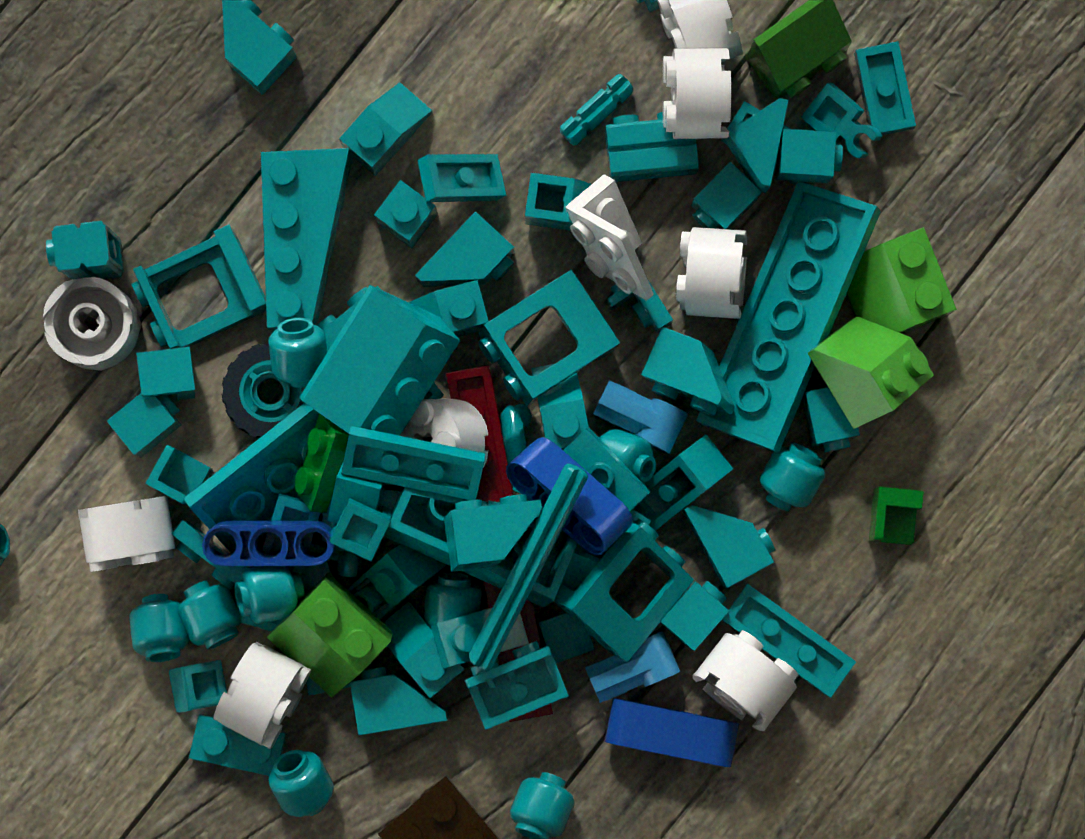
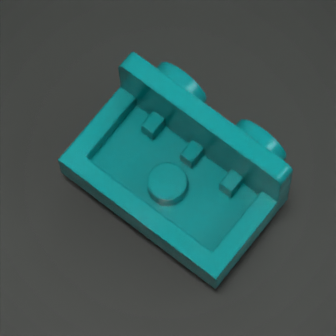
(516, 686)

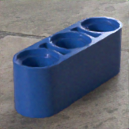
(597, 514)
(248, 550)
(672, 732)

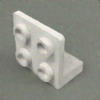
(609, 236)

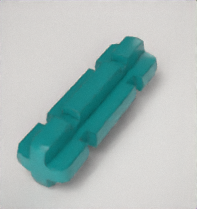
(596, 109)

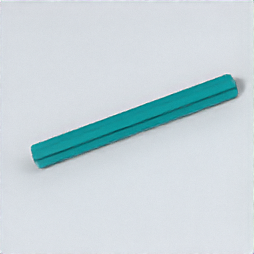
(528, 566)

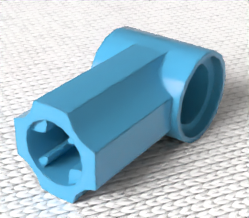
(643, 417)
(649, 665)

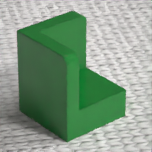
(894, 515)

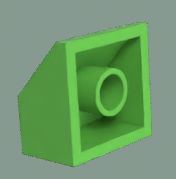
(800, 47)
(900, 284)
(869, 369)
(331, 635)

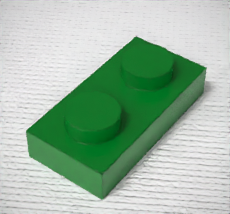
(321, 465)

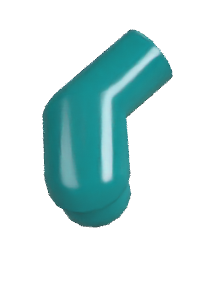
(512, 424)

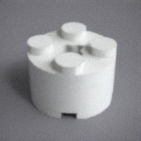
(700, 25)
(697, 93)
(713, 272)
(70, 336)
(449, 424)
(127, 533)
(746, 679)
(262, 694)

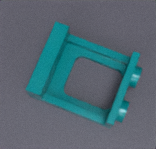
(234, 274)
(580, 317)
(602, 616)

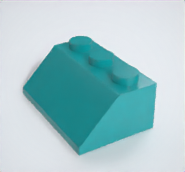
(380, 364)

